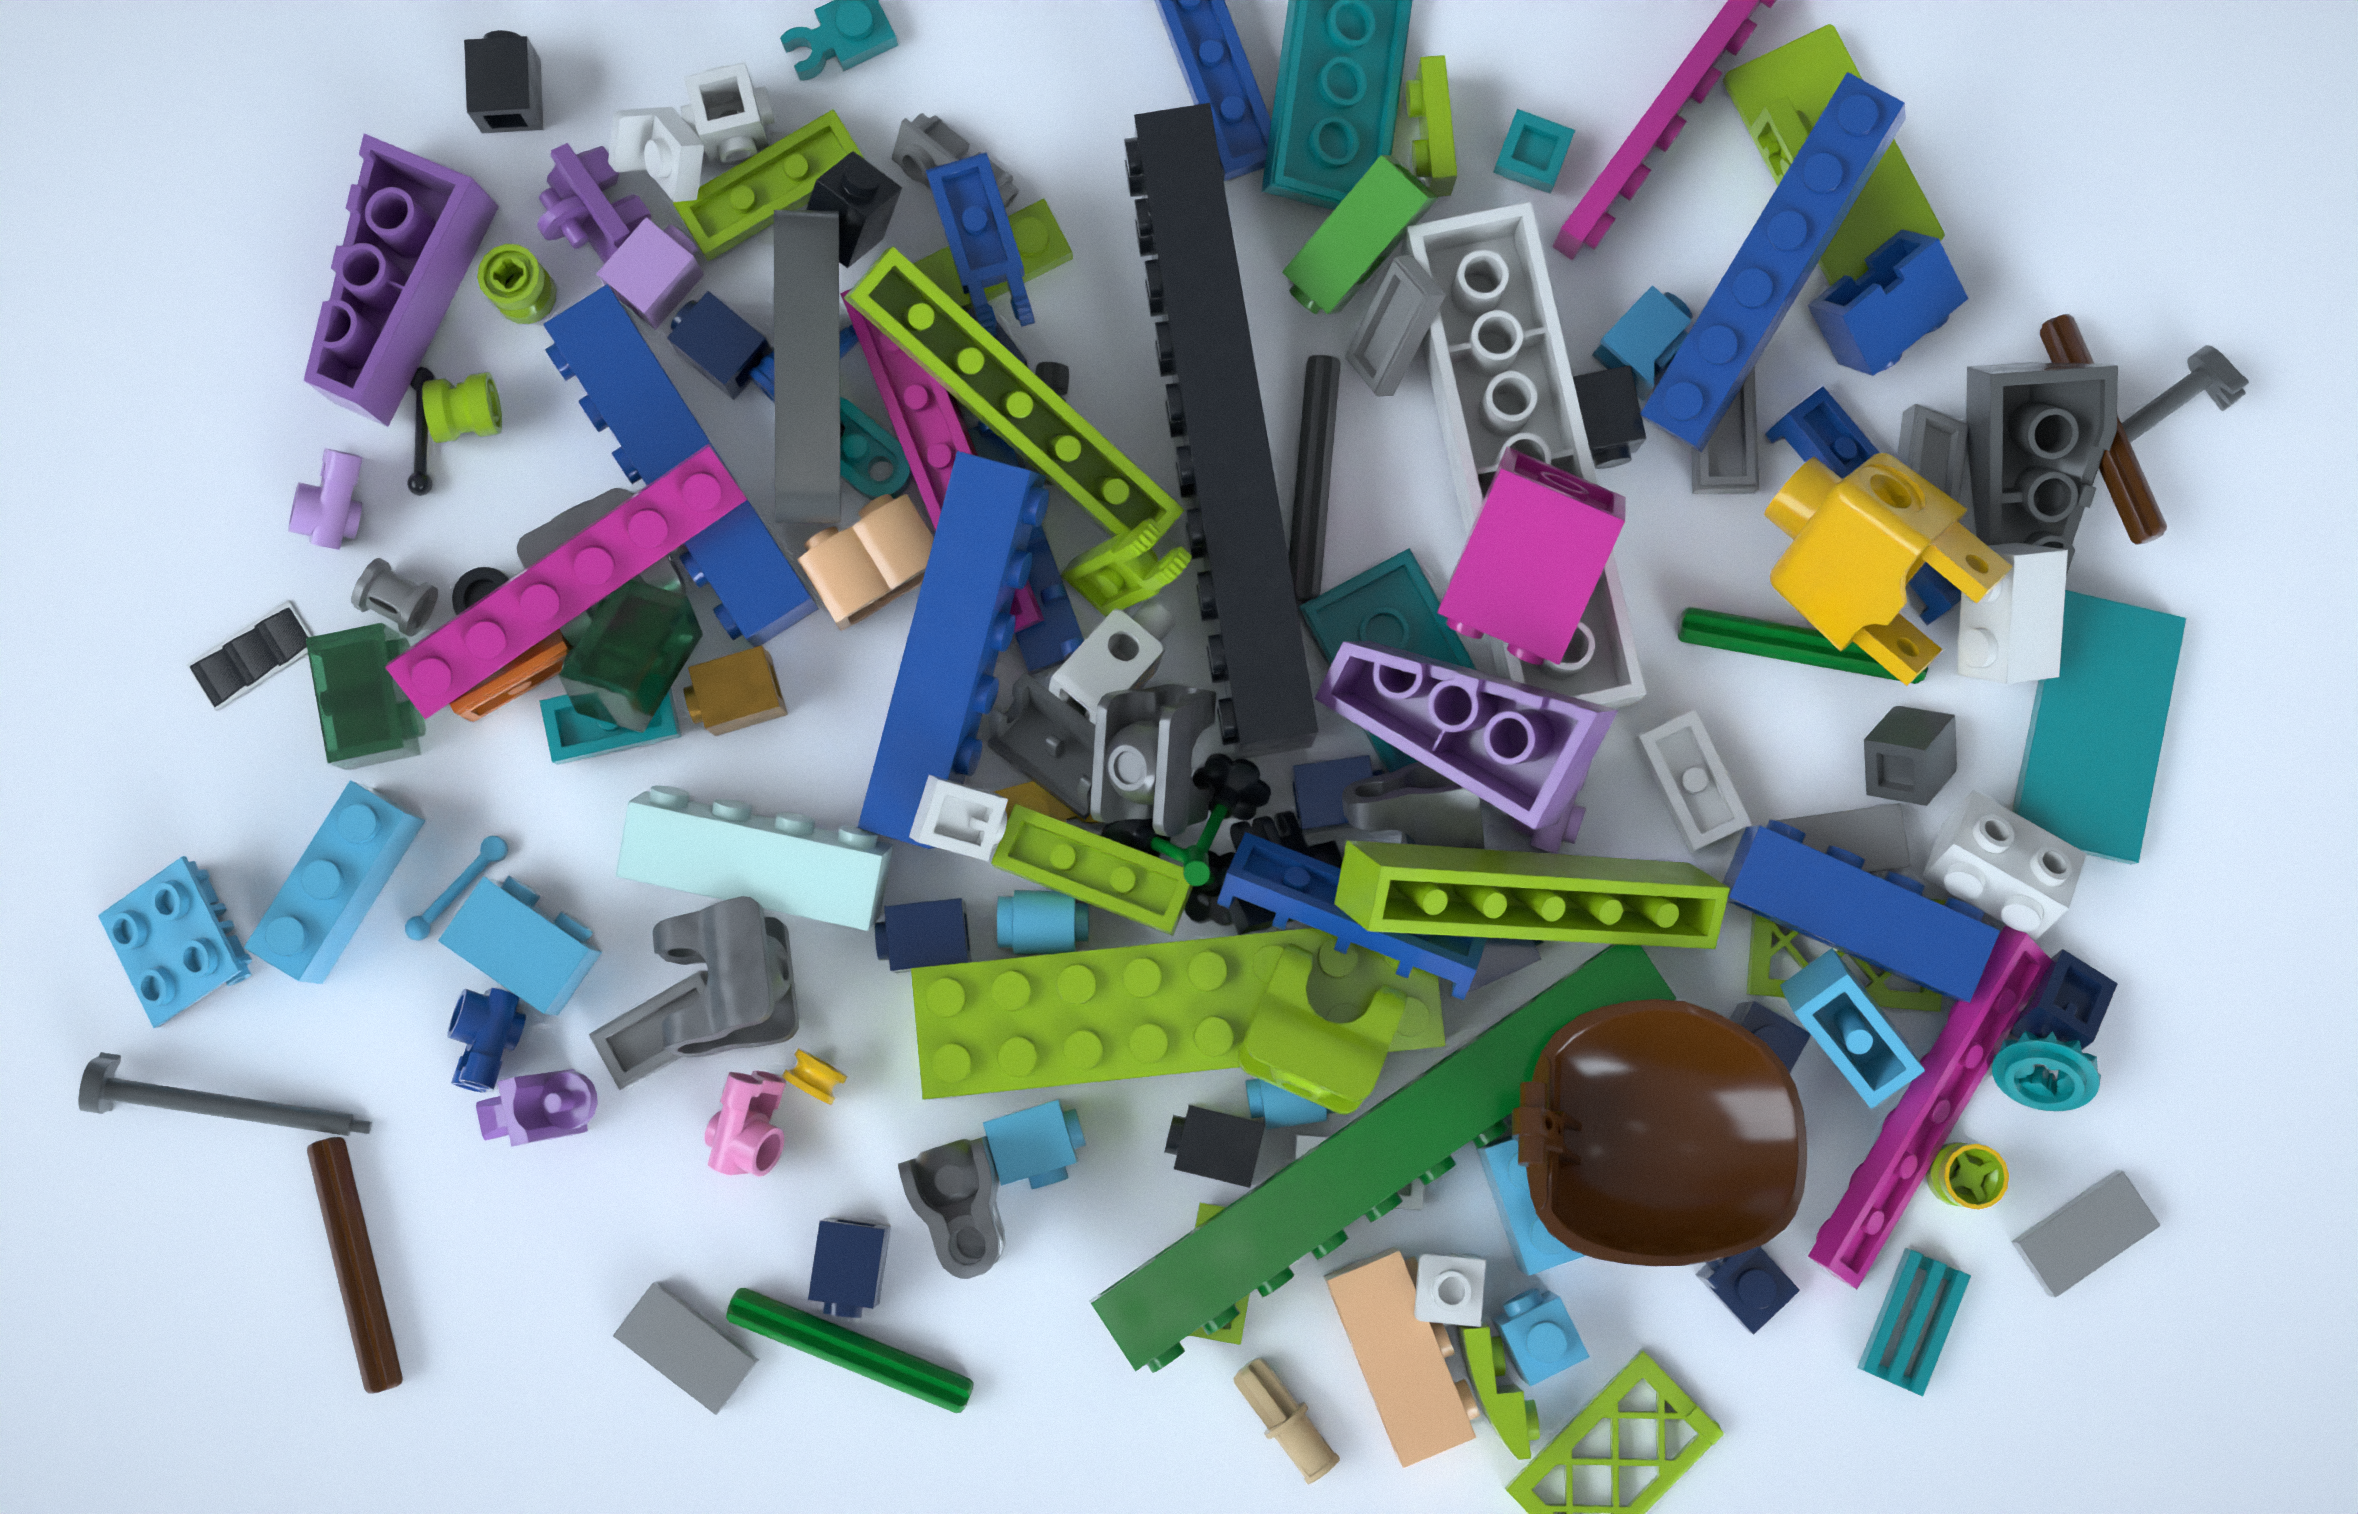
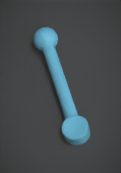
(492, 849)

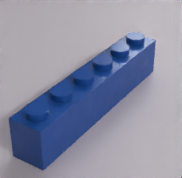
(1775, 261)
(656, 434)
(955, 638)

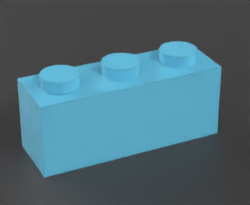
(334, 884)

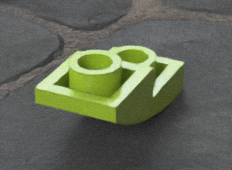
(1503, 1405)

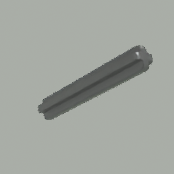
(1313, 475)

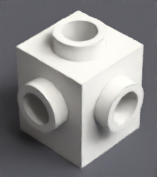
(728, 112)

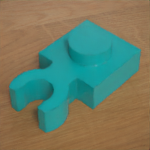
(847, 30)

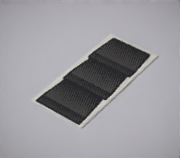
(250, 655)

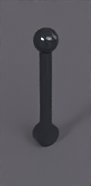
(420, 482)

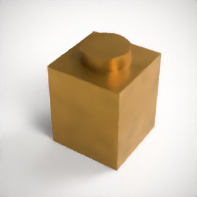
(734, 691)

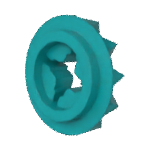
(2037, 1087)

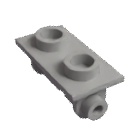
(930, 144)

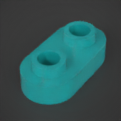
(864, 446)

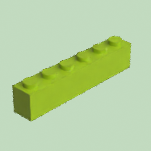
(1008, 397)
(1529, 895)

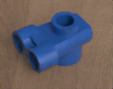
(488, 1027)

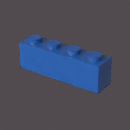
(1858, 912)

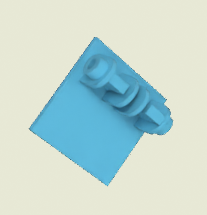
(174, 941)

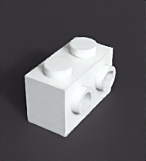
(2019, 623)
(2005, 865)

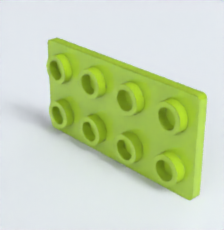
(1780, 104)

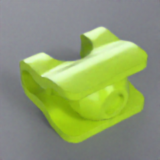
(1313, 1056)

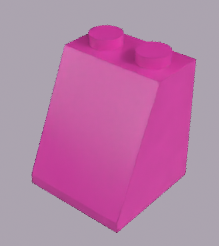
(1532, 558)

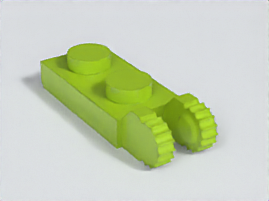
(1125, 569)

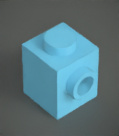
(1035, 1144)
(1539, 1335)

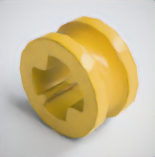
(814, 1076)

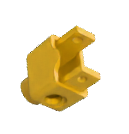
(1862, 546)

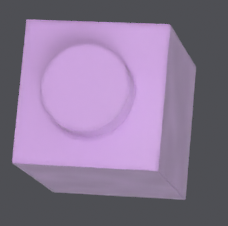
(652, 271)

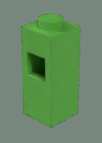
(1358, 236)

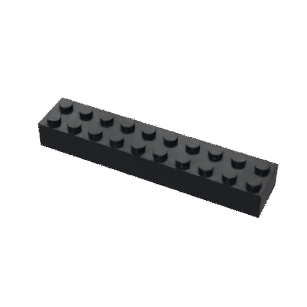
(1223, 432)

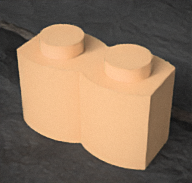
(870, 561)

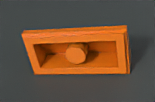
(515, 678)

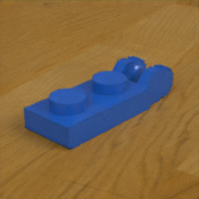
(979, 236)

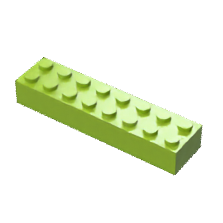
(1136, 1010)

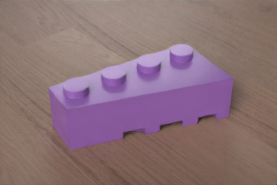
(394, 276)
(1480, 730)

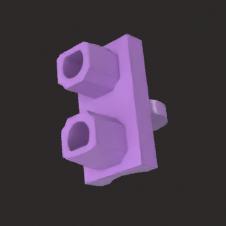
(580, 208)
(538, 1107)

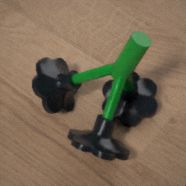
(1233, 792)

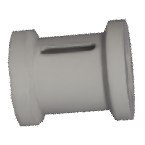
(394, 597)

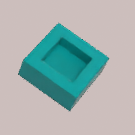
(1534, 151)

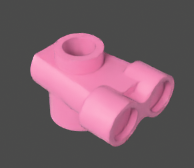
(741, 1131)

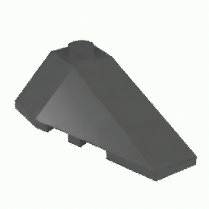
(2038, 433)

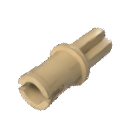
(1285, 1420)

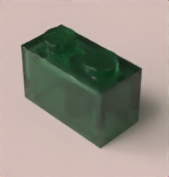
(631, 654)
(358, 701)

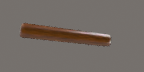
(2119, 465)
(354, 1265)

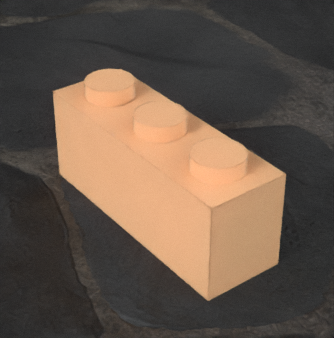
(1402, 1357)

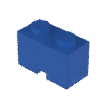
(1891, 304)

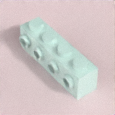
(735, 854)

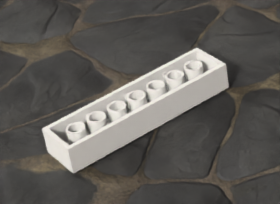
(1509, 383)

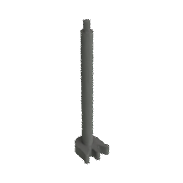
(2209, 372)
(100, 1089)

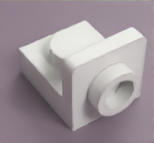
(660, 144)
(960, 818)
(1450, 1289)

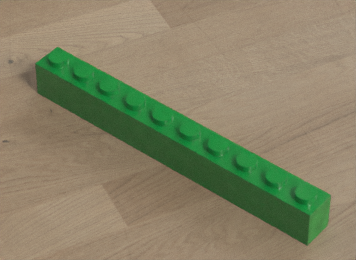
(1356, 1169)

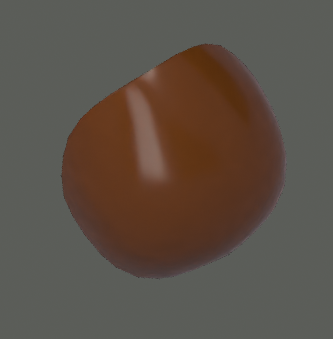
(1661, 1136)

